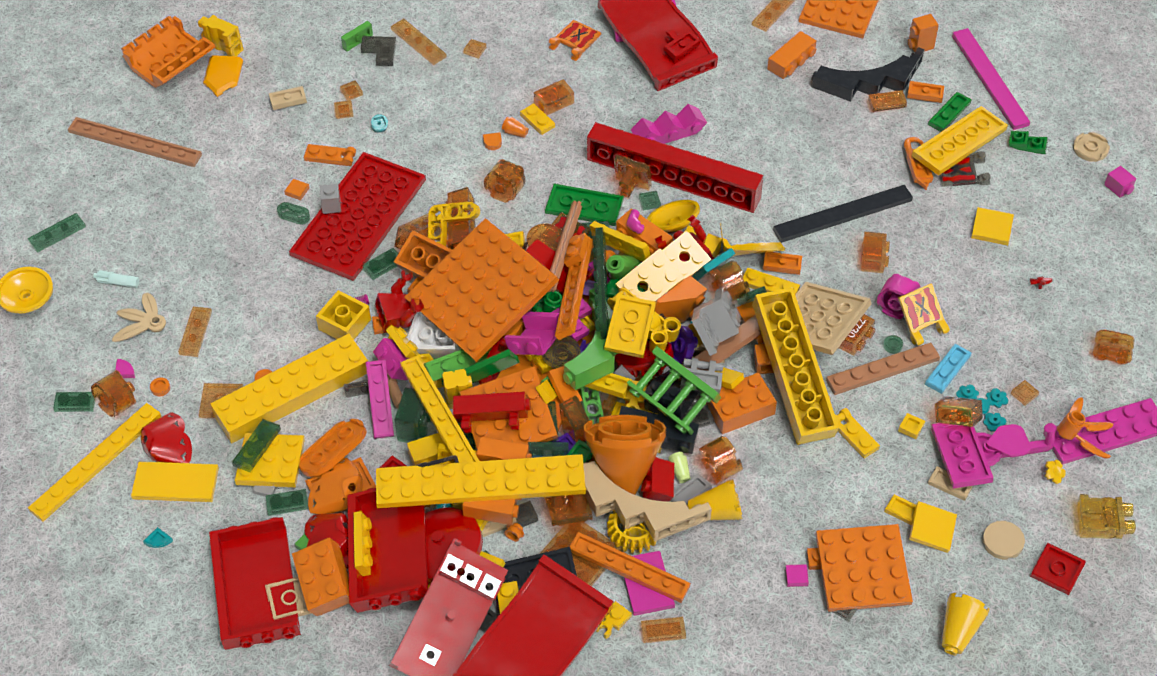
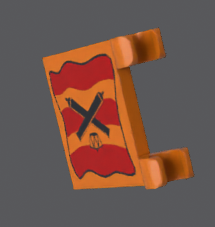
(575, 36)

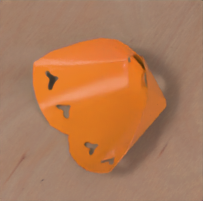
(335, 488)

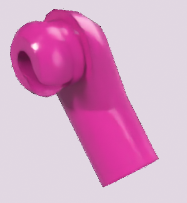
(633, 222)

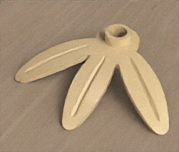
(144, 320)

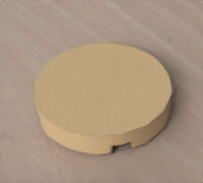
(1091, 147)
(1003, 540)

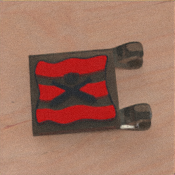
(964, 172)

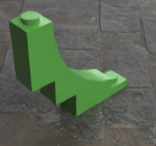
(594, 360)

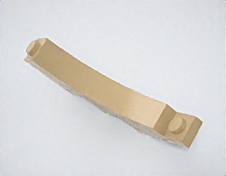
(659, 517)

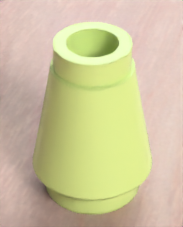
(681, 467)

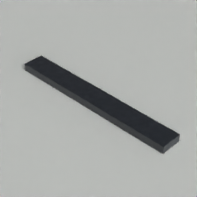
(842, 213)

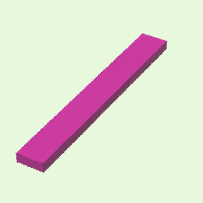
(991, 79)

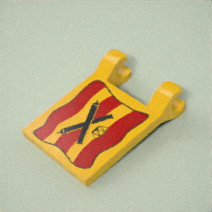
(922, 310)

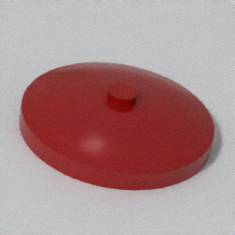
(442, 528)

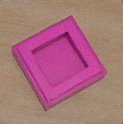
(796, 575)

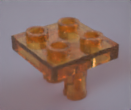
(631, 175)
(568, 509)

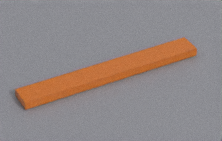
(572, 296)

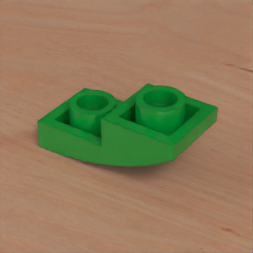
(1022, 141)

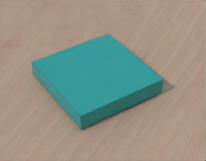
(718, 261)

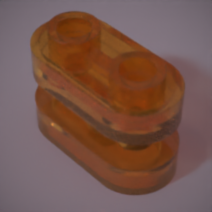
(1113, 346)

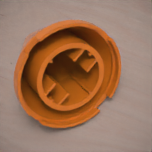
(625, 447)

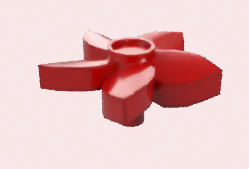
(1040, 281)

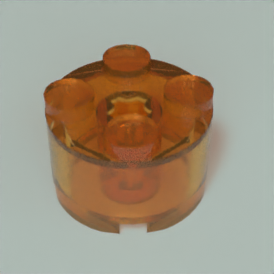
(505, 180)
(730, 278)
(114, 393)
(720, 458)

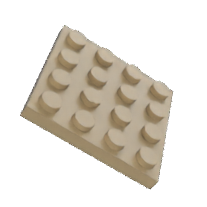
(829, 314)

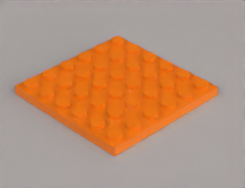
(482, 289)

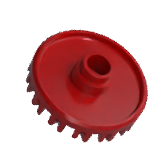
(637, 364)

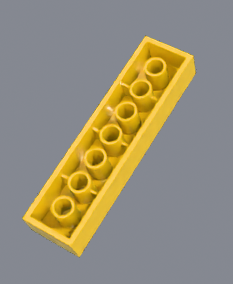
(795, 366)
(290, 387)

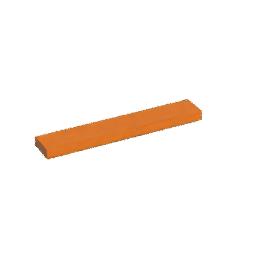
(629, 567)

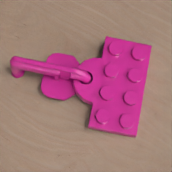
(971, 454)

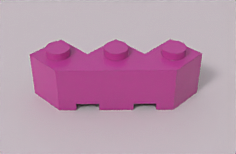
(670, 126)

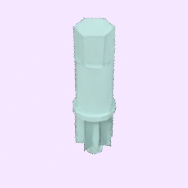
(117, 279)

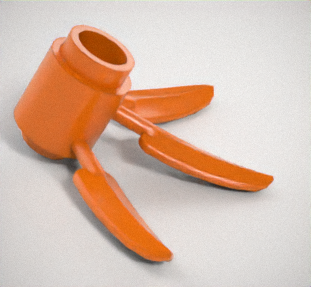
(1075, 421)

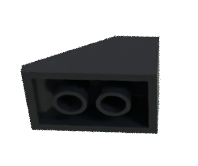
(669, 396)

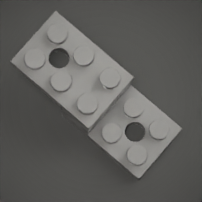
(716, 320)

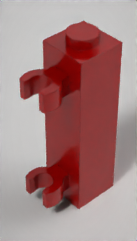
(491, 407)

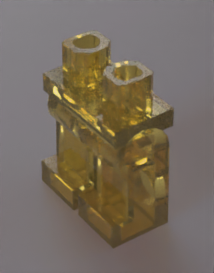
(1104, 517)

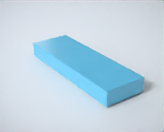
(948, 368)

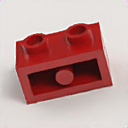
(659, 481)

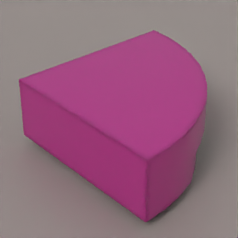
(125, 369)

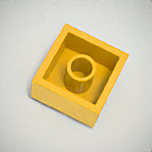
(343, 316)

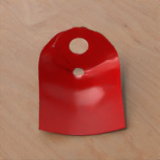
(545, 256)

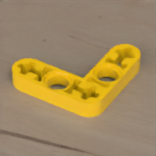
(445, 216)

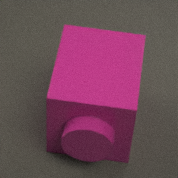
(1120, 181)

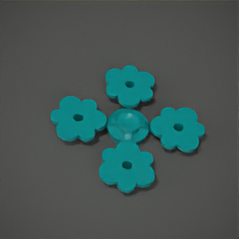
(994, 397)

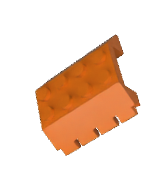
(164, 52)

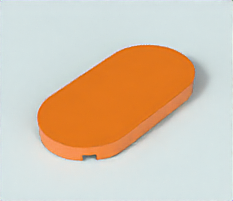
(332, 447)

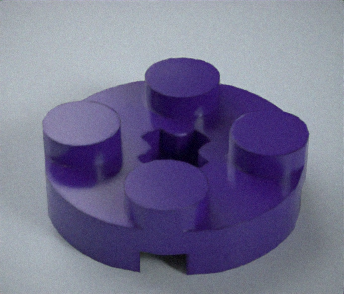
(684, 345)

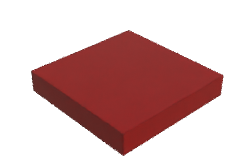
(1058, 568)

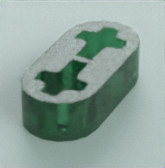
(293, 213)

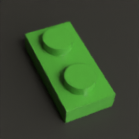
(354, 37)

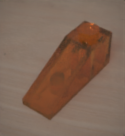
(418, 225)

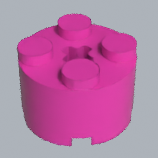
(892, 289)

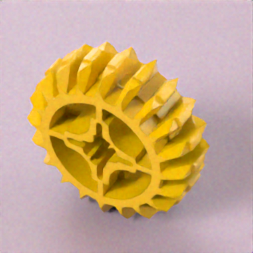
(632, 538)

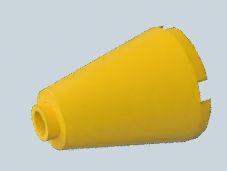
(722, 500)
(962, 621)

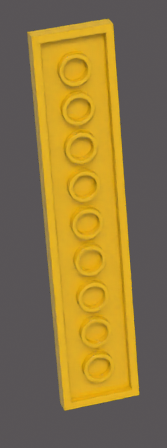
(480, 481)

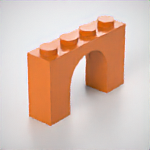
(496, 510)

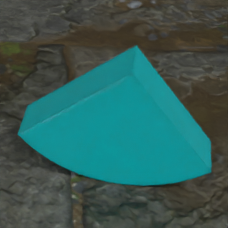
(157, 539)

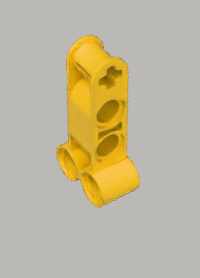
(659, 327)

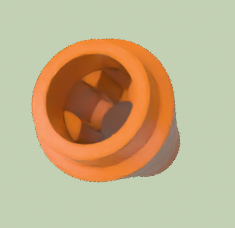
(514, 127)

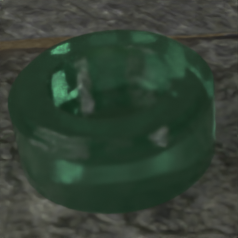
(893, 344)

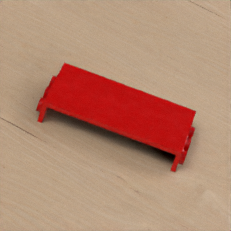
(397, 554)
(243, 563)

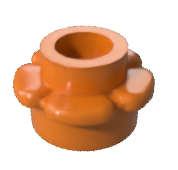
(514, 532)

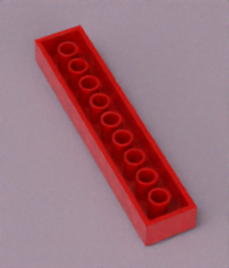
(678, 167)

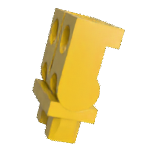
(222, 34)

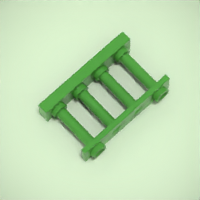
(677, 371)

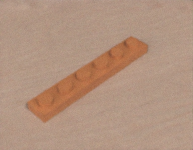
(882, 368)

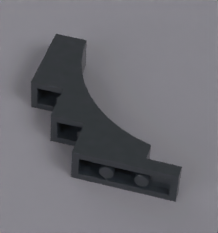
(846, 83)

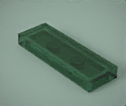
(56, 232)
(256, 445)

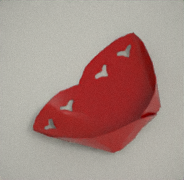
(165, 440)
(328, 526)

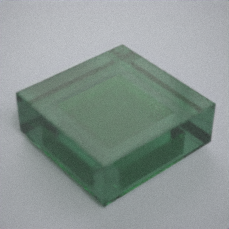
(649, 200)

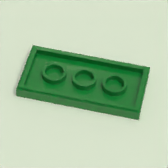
(595, 205)

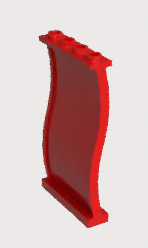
(644, 28)
(540, 626)

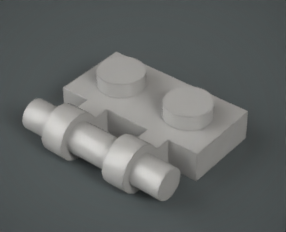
(710, 377)

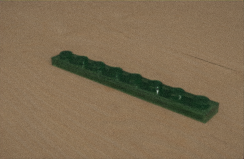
(600, 287)

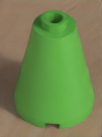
(620, 265)

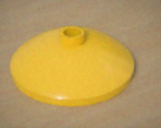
(674, 215)
(24, 283)

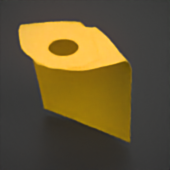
(751, 248)

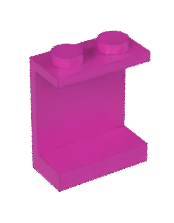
(537, 336)

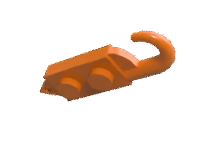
(919, 172)

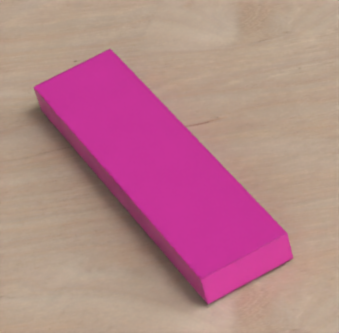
(380, 399)

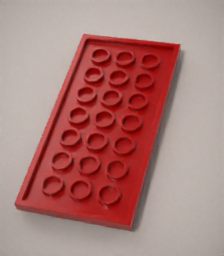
(371, 202)

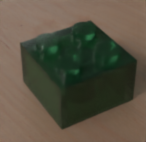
(411, 418)

